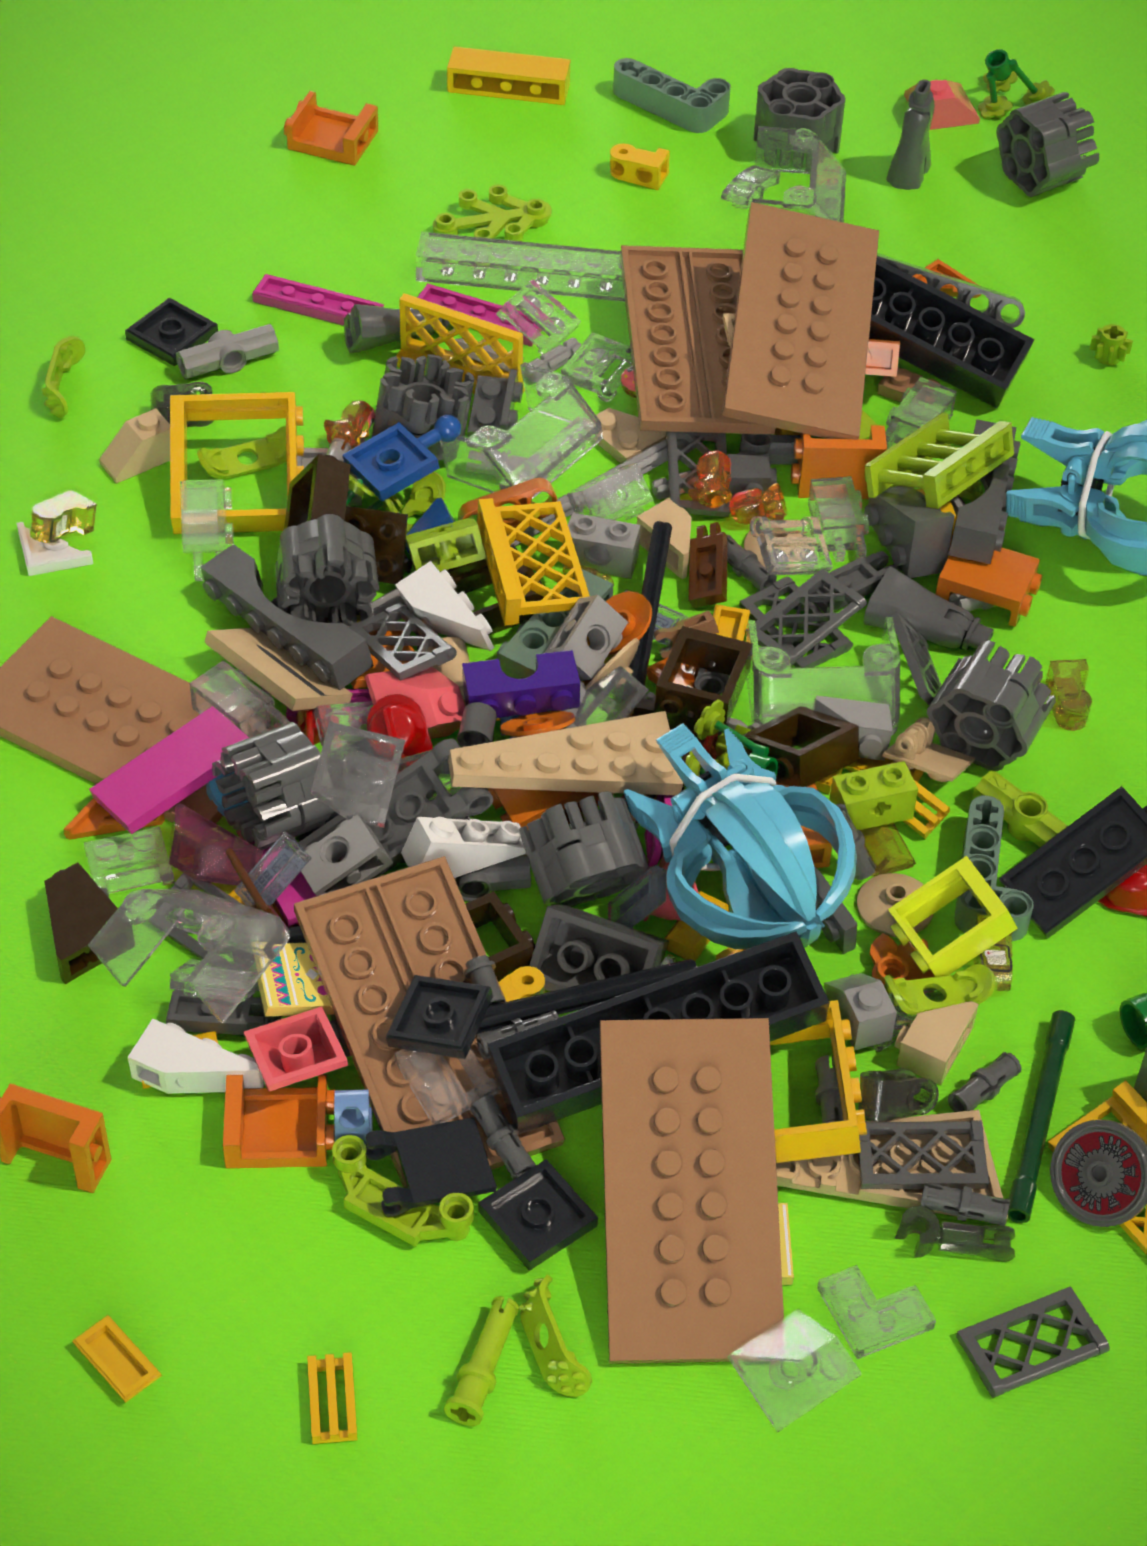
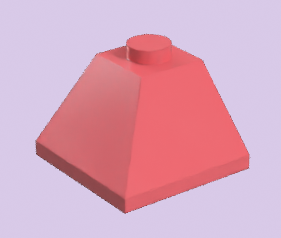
(951, 105)
(431, 690)
(295, 1048)

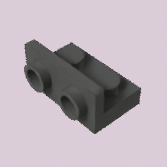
(495, 402)

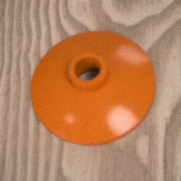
(638, 613)
(537, 723)

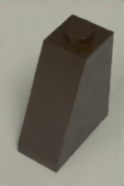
(77, 914)

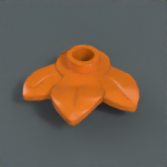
(895, 960)

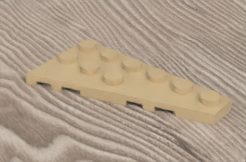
(576, 759)
(841, 1173)

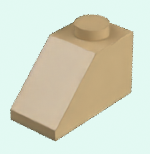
(138, 446)
(680, 536)
(935, 1040)

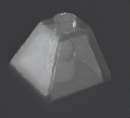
(793, 1367)

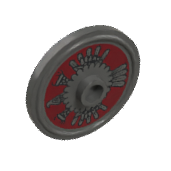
(1100, 1173)

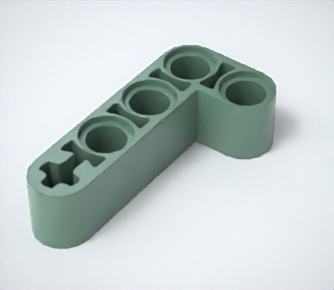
(671, 99)
(982, 848)

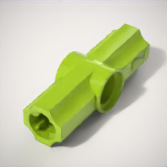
(1023, 811)

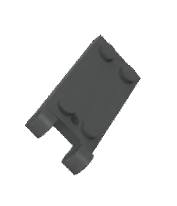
(411, 800)

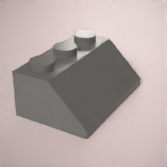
(588, 948)

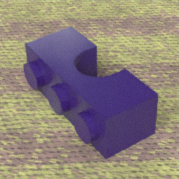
(549, 689)

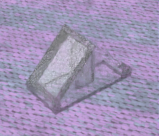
(610, 698)

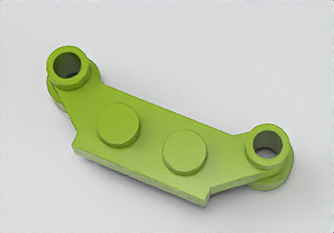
(365, 1192)

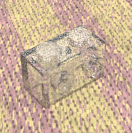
(613, 495)

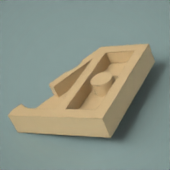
(623, 435)

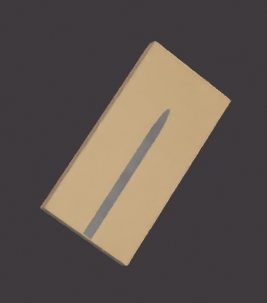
(274, 669)

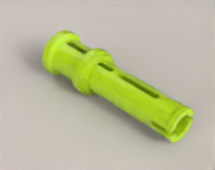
(477, 1376)

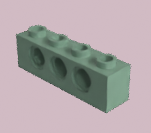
(535, 635)

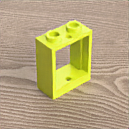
(936, 895)

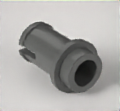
(481, 973)

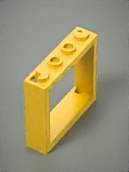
(233, 407)
(831, 1137)

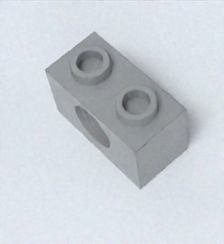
(605, 544)
(599, 622)
(362, 862)

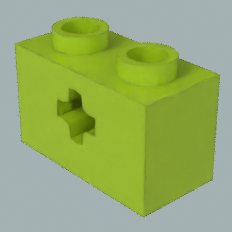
(447, 545)
(876, 795)

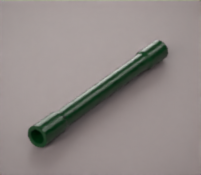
(1024, 1185)

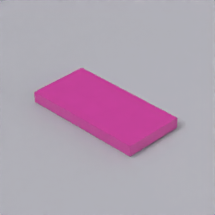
(166, 771)

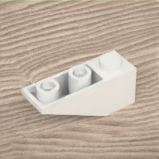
(436, 603)
(464, 843)
(185, 1064)

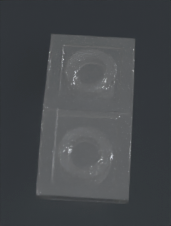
(750, 184)

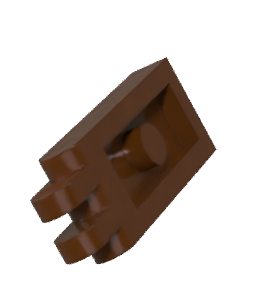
(708, 567)

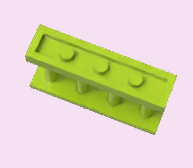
(943, 478)

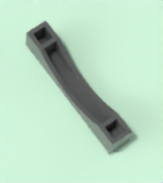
(982, 522)
(329, 649)

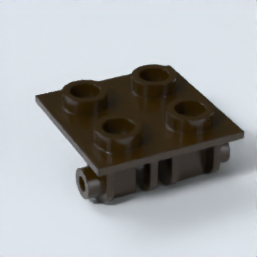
(389, 539)

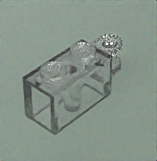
(917, 408)
(840, 515)
(205, 519)
(236, 699)

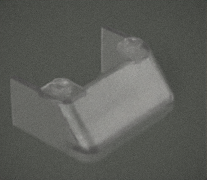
(803, 153)
(537, 446)
(778, 688)
(237, 939)

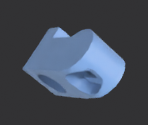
(352, 1113)

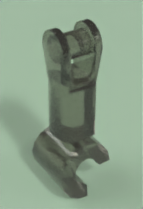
(955, 1236)

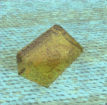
(887, 849)

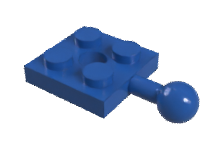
(409, 452)

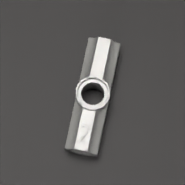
(227, 351)

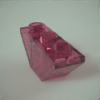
(201, 846)

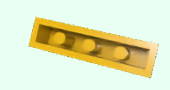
(508, 75)

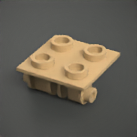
(919, 752)

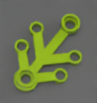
(530, 214)

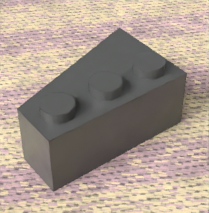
(911, 531)

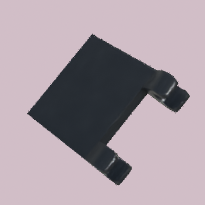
(434, 1163)

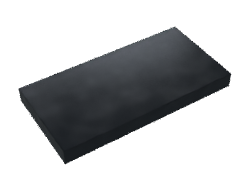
(1083, 862)

